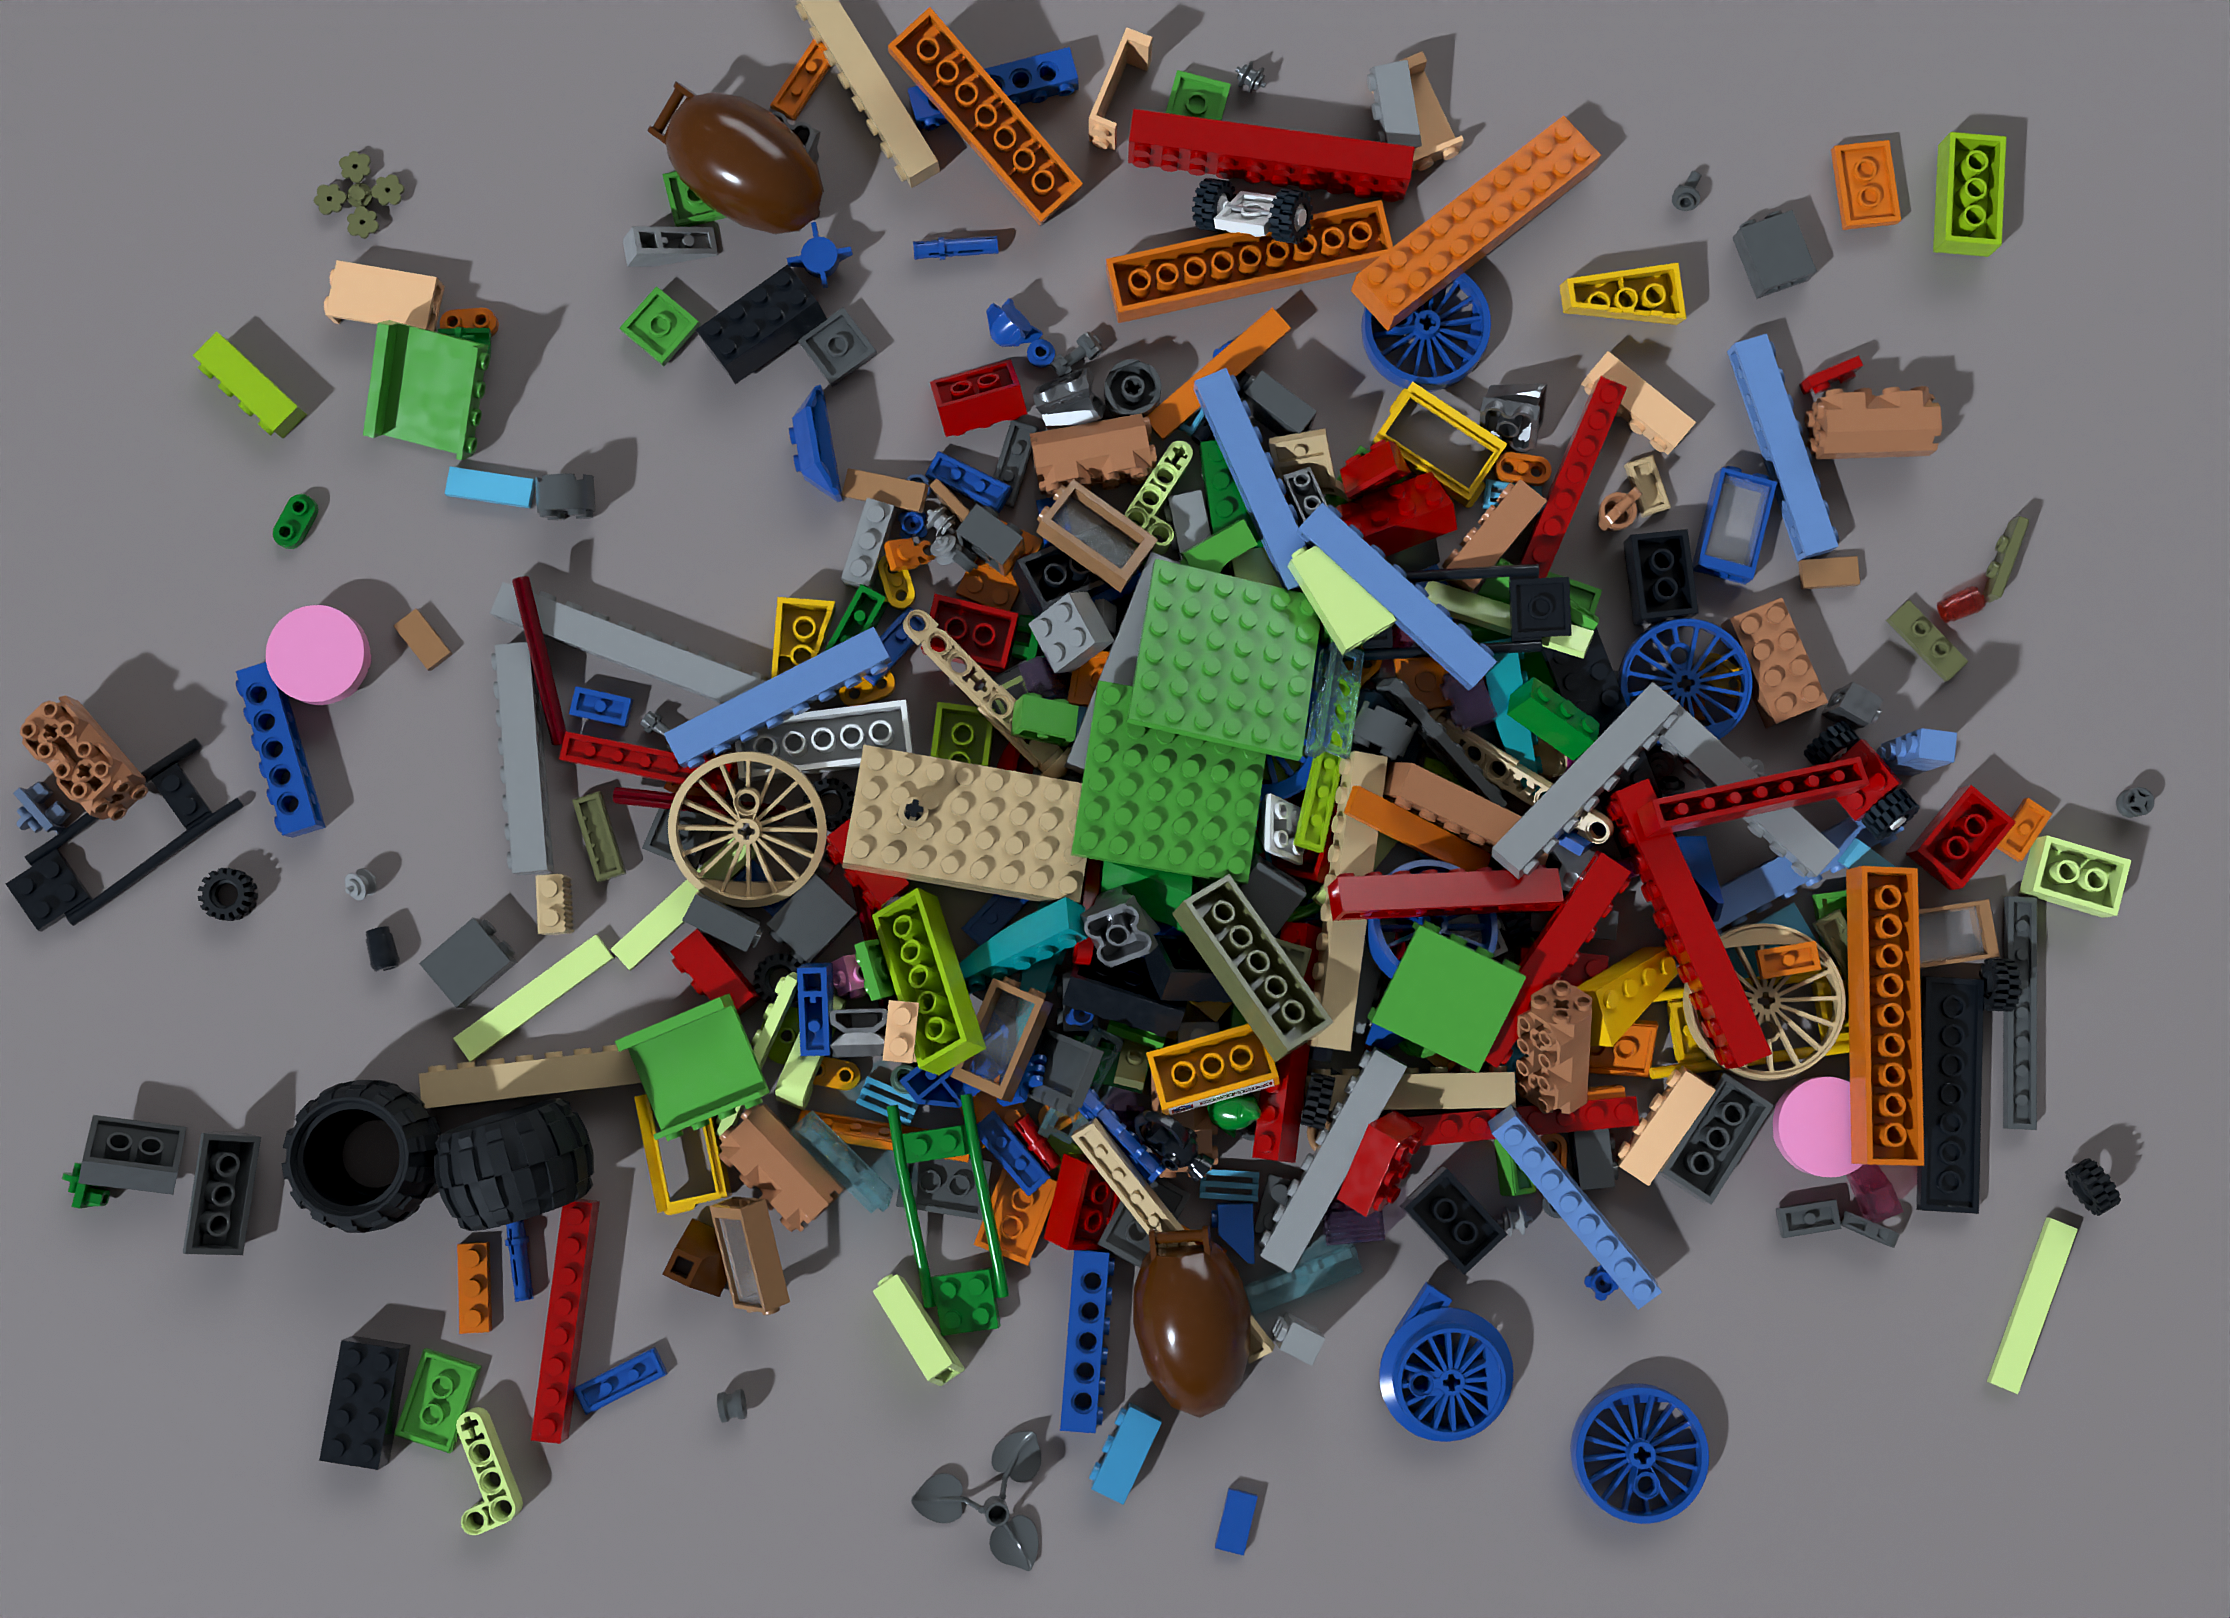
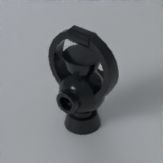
(1173, 1142)

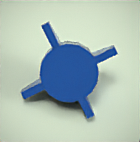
(820, 256)
(1009, 326)

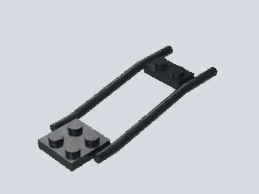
(1536, 610)
(52, 888)

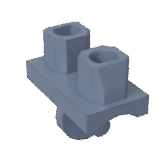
(36, 814)

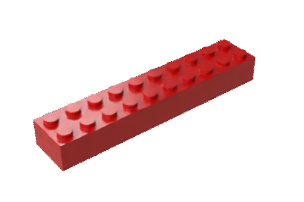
(1270, 155)
(1689, 932)

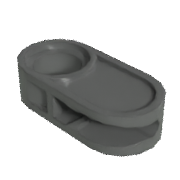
(1869, 1229)

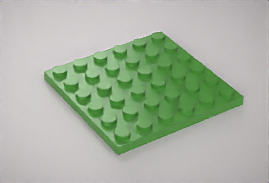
(1225, 660)
(1165, 797)

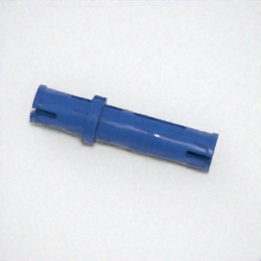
(955, 247)
(519, 1259)

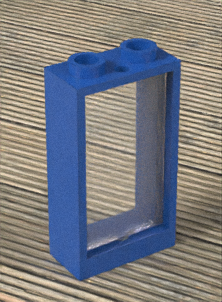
(1734, 525)

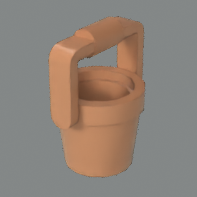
(1618, 510)

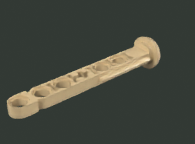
(1045, 756)
(1514, 773)

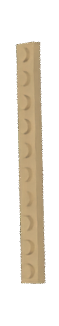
(1143, 1201)

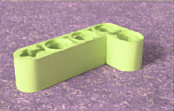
(1159, 493)
(799, 1072)
(481, 1467)

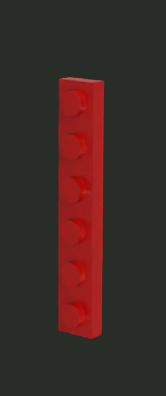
(635, 760)

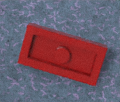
(1821, 381)

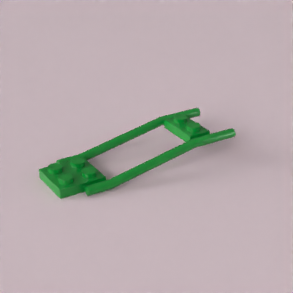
(965, 1298)

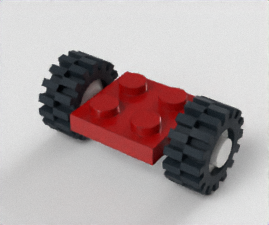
(1874, 803)

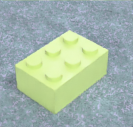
(2075, 876)

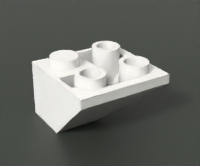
(1278, 828)

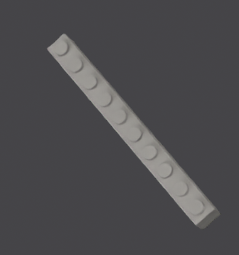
(630, 649)

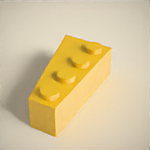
(1632, 294)
(799, 631)
(1626, 992)

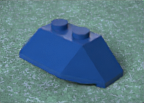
(815, 445)
(936, 1089)

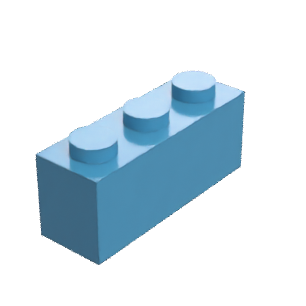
(1125, 1452)

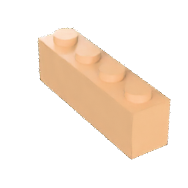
(1643, 405)
(1664, 1125)

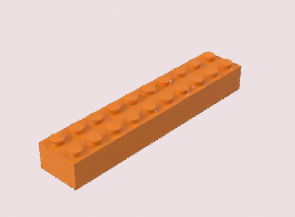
(1475, 223)
(1244, 264)
(1884, 1016)

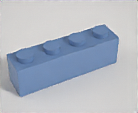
(1919, 751)

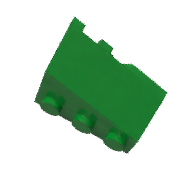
(1154, 890)

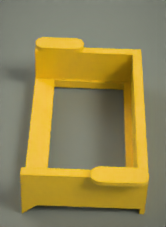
(1418, 465)
(656, 1167)

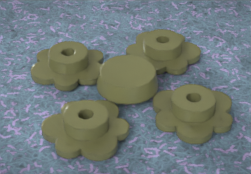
(359, 194)

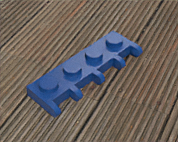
(1146, 1163)

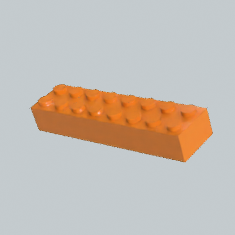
(984, 116)

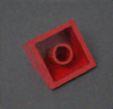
(1374, 470)

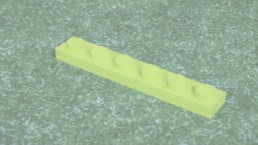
(765, 1038)

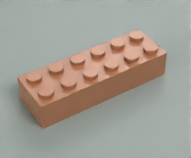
(1448, 805)

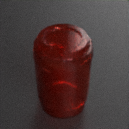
(1961, 604)

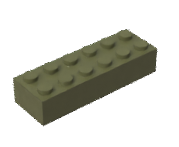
(1252, 967)

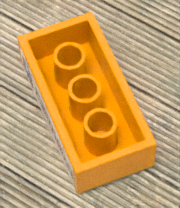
(1211, 1069)

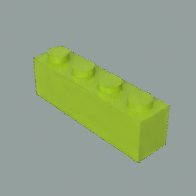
(245, 381)

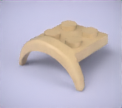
(1303, 451)

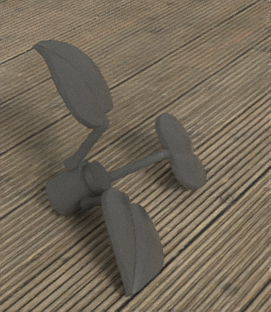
(1011, 1541)

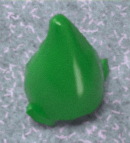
(1234, 1113)

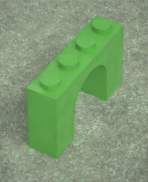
(1220, 547)

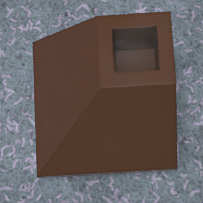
(698, 1260)

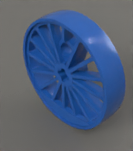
(1476, 339)
(1718, 729)
(1381, 950)
(1629, 1395)

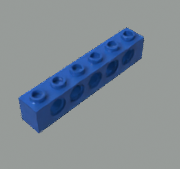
(1006, 75)
(292, 759)
(1073, 1416)

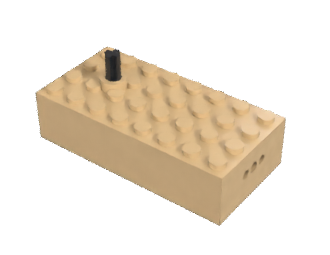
(965, 826)

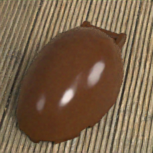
(740, 160)
(1191, 1321)

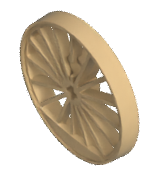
(747, 892)
(1773, 934)

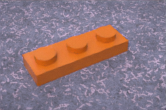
(474, 1287)

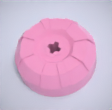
(318, 655)
(1815, 1126)

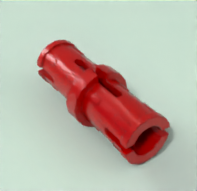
(1037, 1142)

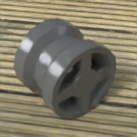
(2142, 800)
(732, 1405)

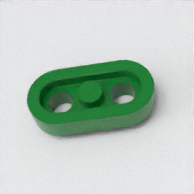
(297, 522)

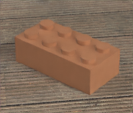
(1497, 532)
(1780, 667)

